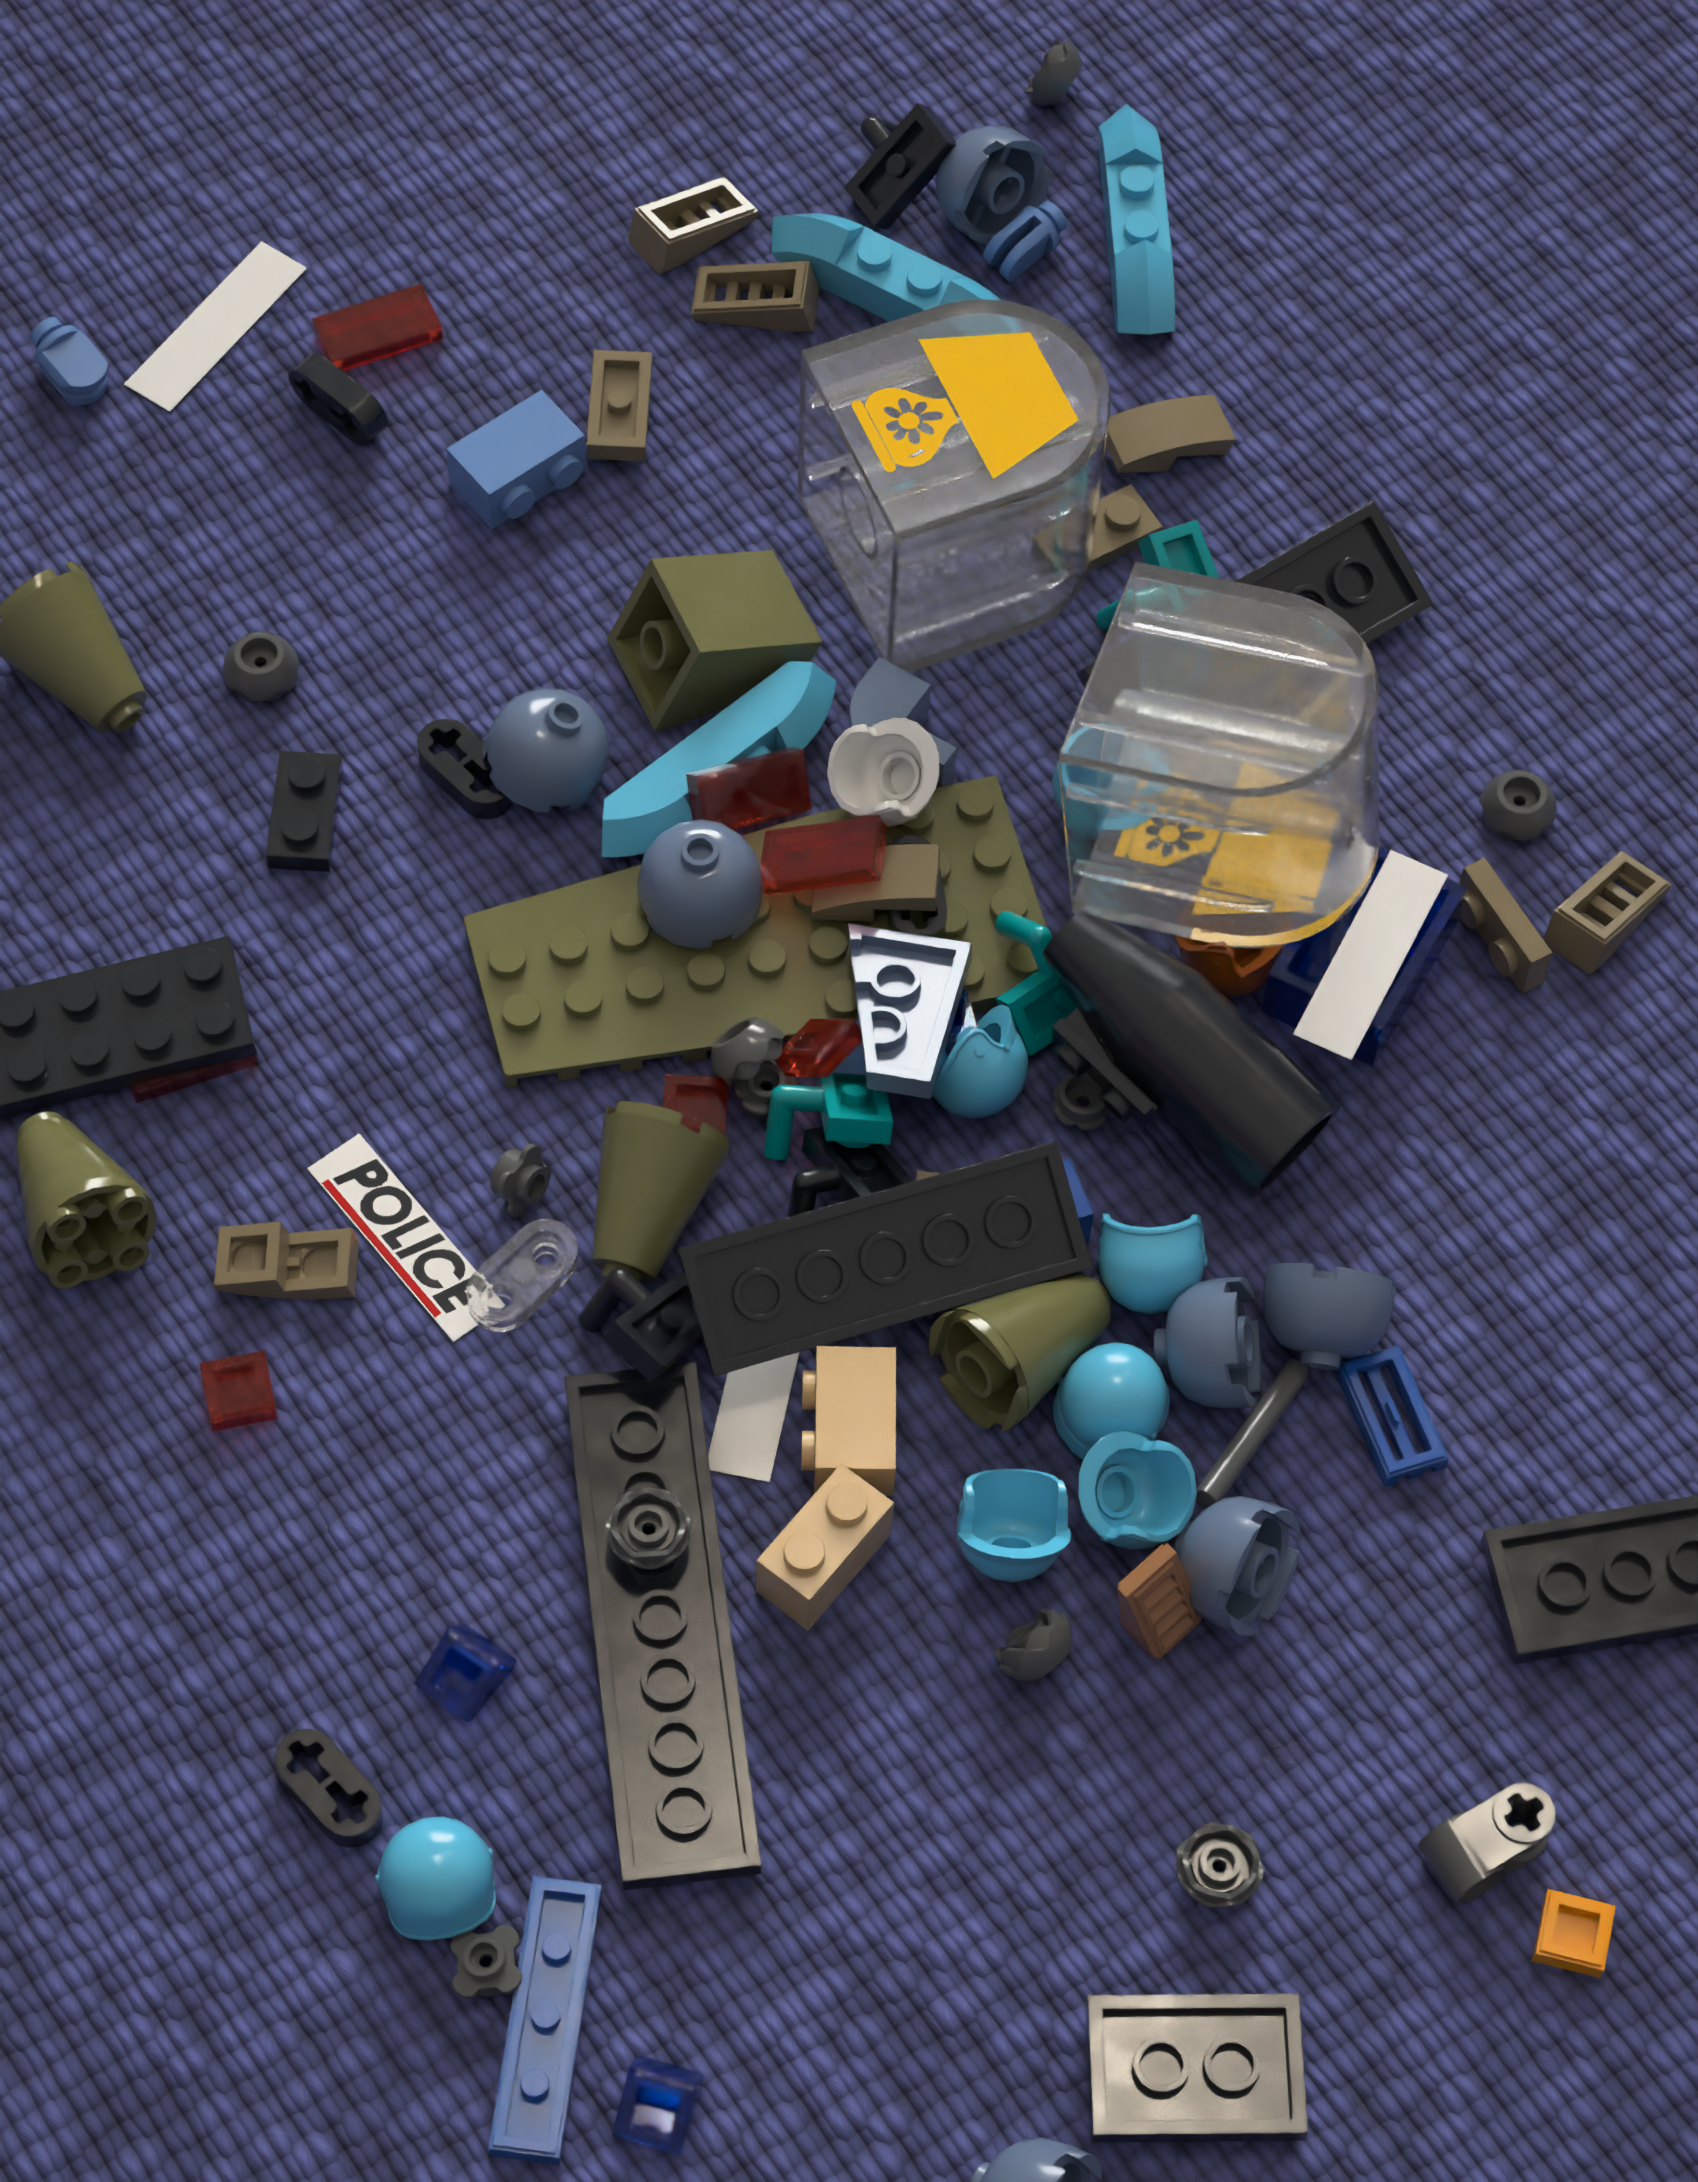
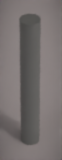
(1252, 1433)

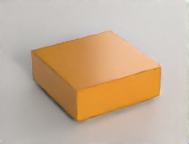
(1573, 1933)

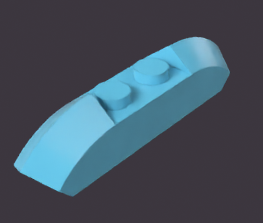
(1136, 224)
(869, 266)
(770, 717)

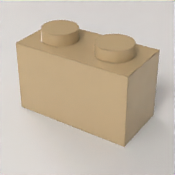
(853, 1415)
(824, 1546)

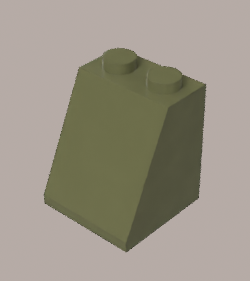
(708, 632)

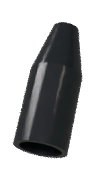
(1179, 1046)

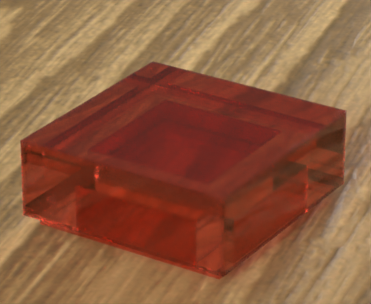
(819, 1047)
(698, 1099)
(238, 1391)

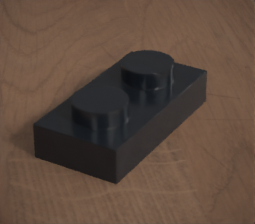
(304, 811)

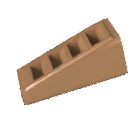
(1157, 1602)

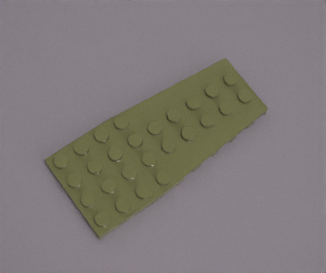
(591, 985)

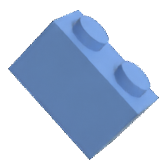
(516, 460)

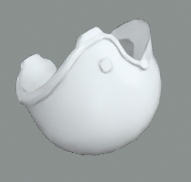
(884, 770)

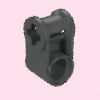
(1481, 1848)

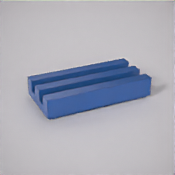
(1410, 1463)

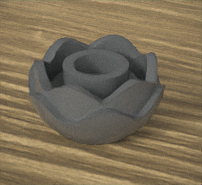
(1056, 75)
(263, 682)
(1516, 821)
(744, 1047)
(643, 1509)
(1036, 1647)
(1224, 1845)

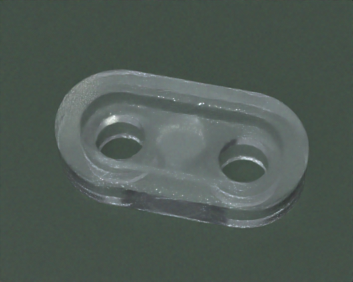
(519, 1277)

